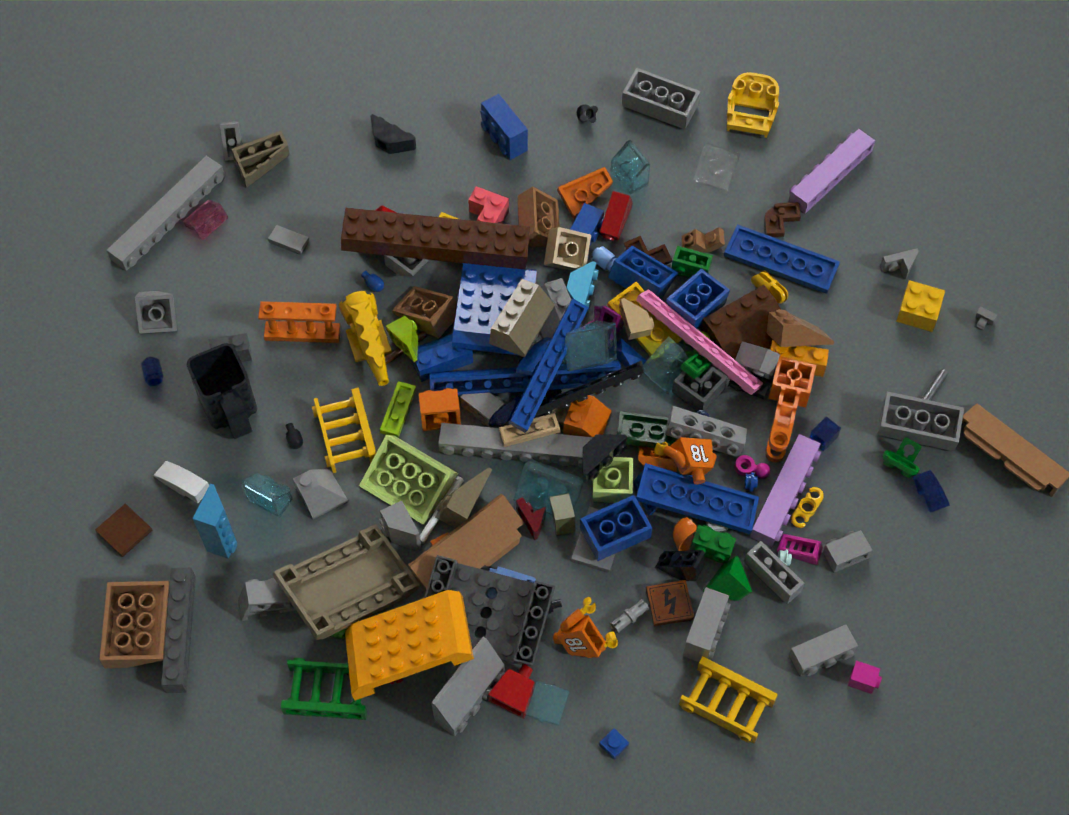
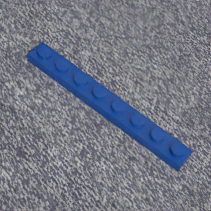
(547, 367)

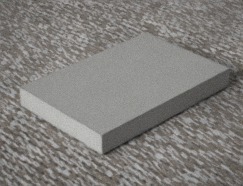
(584, 555)

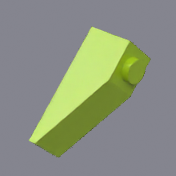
(404, 336)

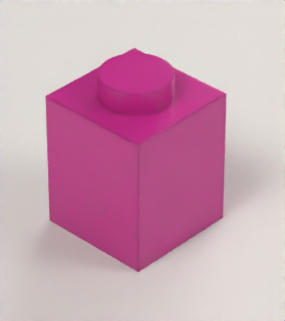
(864, 677)

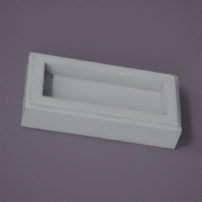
(288, 239)

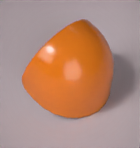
(683, 533)

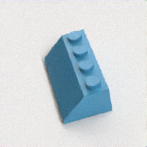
(214, 525)

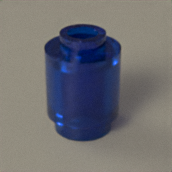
(152, 371)

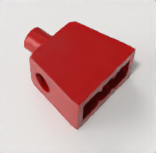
(514, 691)

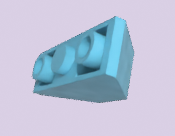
(581, 282)

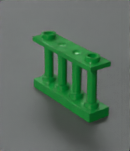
(314, 706)

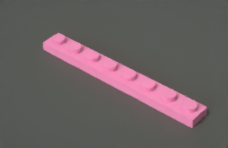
(699, 341)

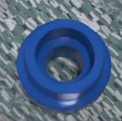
(750, 482)

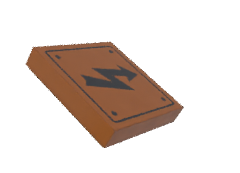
(670, 603)

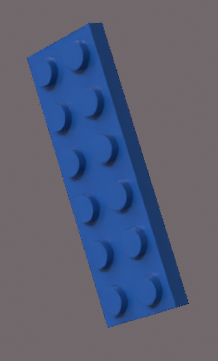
(782, 259)
(701, 501)

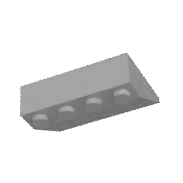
(467, 688)

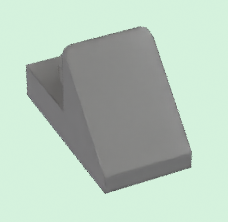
(901, 260)

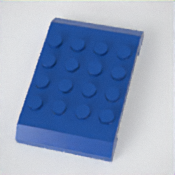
(480, 301)

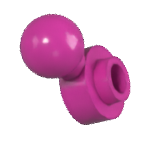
(762, 470)

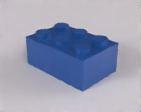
(504, 127)
(615, 528)

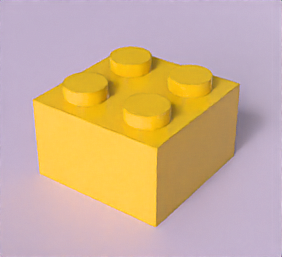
(920, 306)

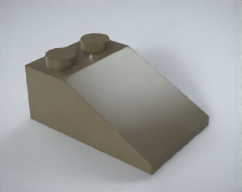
(457, 506)

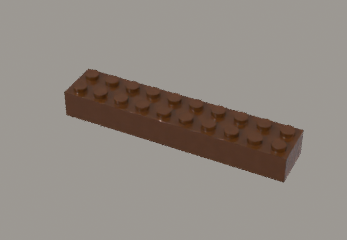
(435, 238)

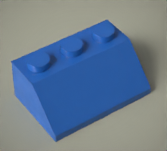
(645, 270)
(698, 298)
(440, 357)

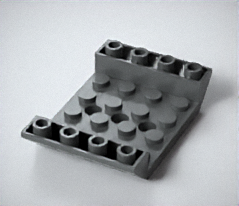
(517, 610)

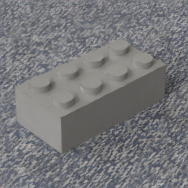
(660, 98)
(921, 421)

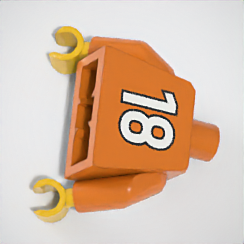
(691, 456)
(581, 635)

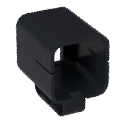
(218, 372)

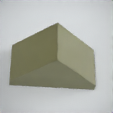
(562, 514)

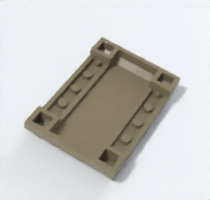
(347, 583)

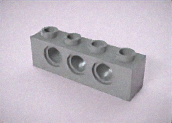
(724, 436)

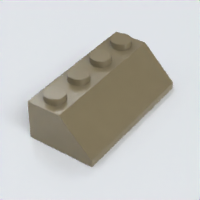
(521, 318)

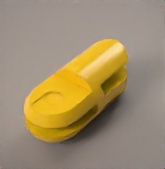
(775, 288)

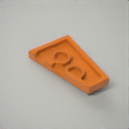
(584, 190)

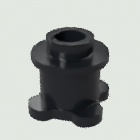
(590, 113)

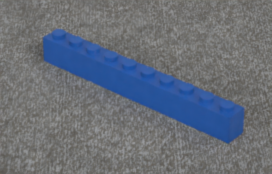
(507, 380)

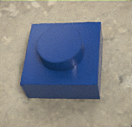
(614, 743)

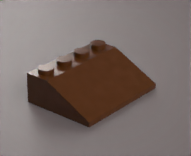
(742, 321)

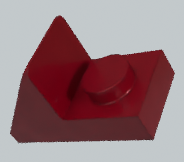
(532, 520)

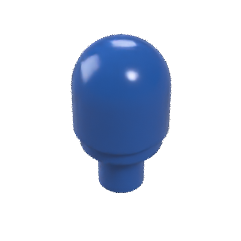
(373, 281)

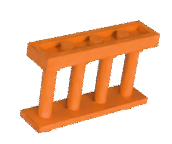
(300, 331)

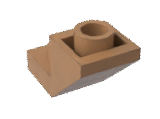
(704, 242)

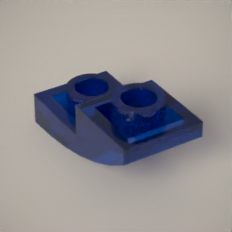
(931, 489)

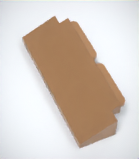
(1016, 452)
(476, 541)

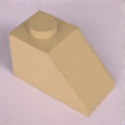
(635, 319)

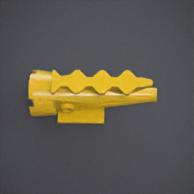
(366, 333)

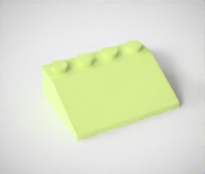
(408, 476)

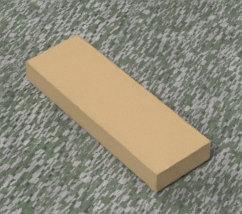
(540, 427)

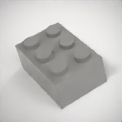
(707, 625)

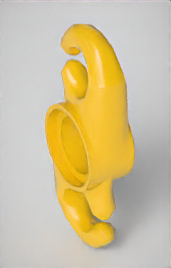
(799, 512)

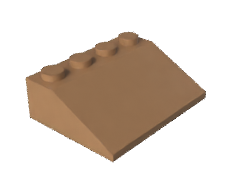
(134, 623)

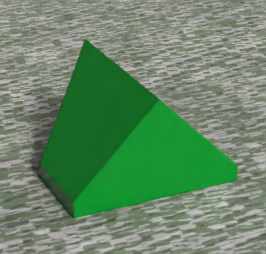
(731, 580)

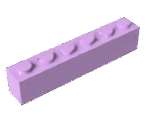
(831, 170)
(785, 490)

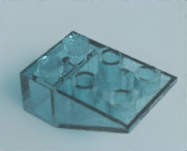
(591, 345)

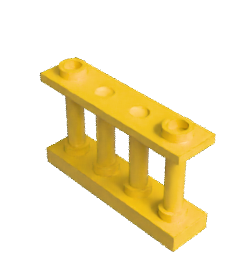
(363, 434)
(744, 688)

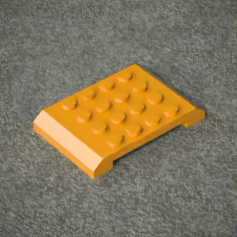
(407, 641)

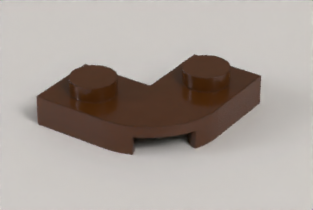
(777, 215)
(659, 253)

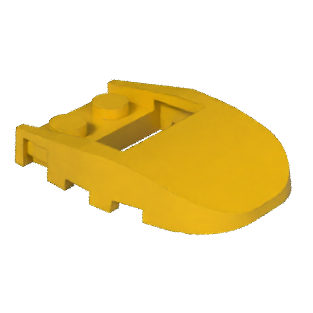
(754, 92)

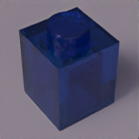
(825, 433)

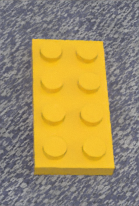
(659, 332)

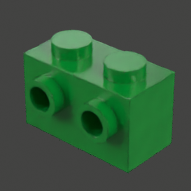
(689, 262)
(715, 544)

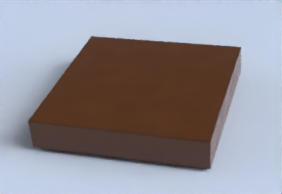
(123, 530)

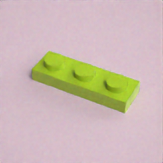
(398, 409)

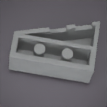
(262, 597)

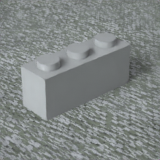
(774, 572)
(823, 651)

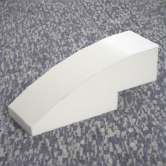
(182, 481)

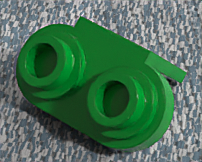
(902, 462)

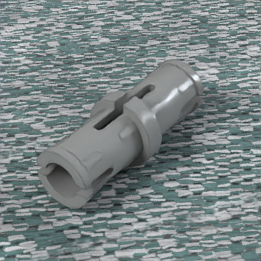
(629, 616)

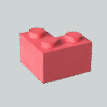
(488, 205)

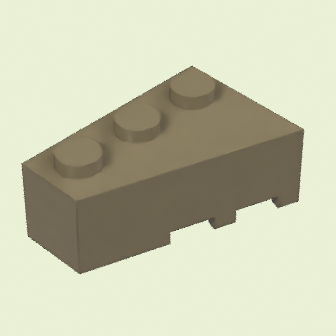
(260, 156)

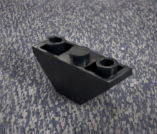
(391, 137)
(600, 453)
(682, 564)

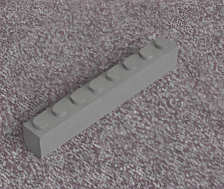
(166, 213)
(487, 443)

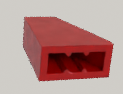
(616, 216)

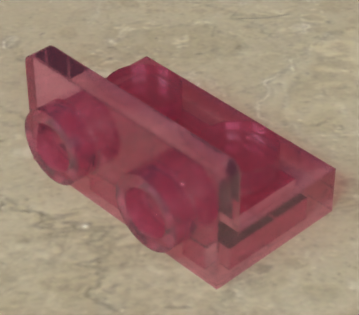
(206, 218)

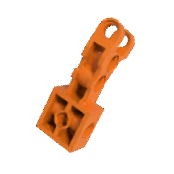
(791, 389)

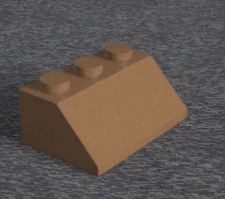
(539, 213)

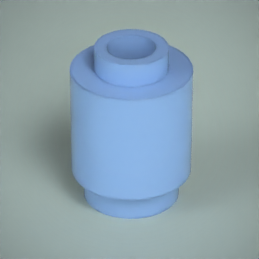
(603, 258)

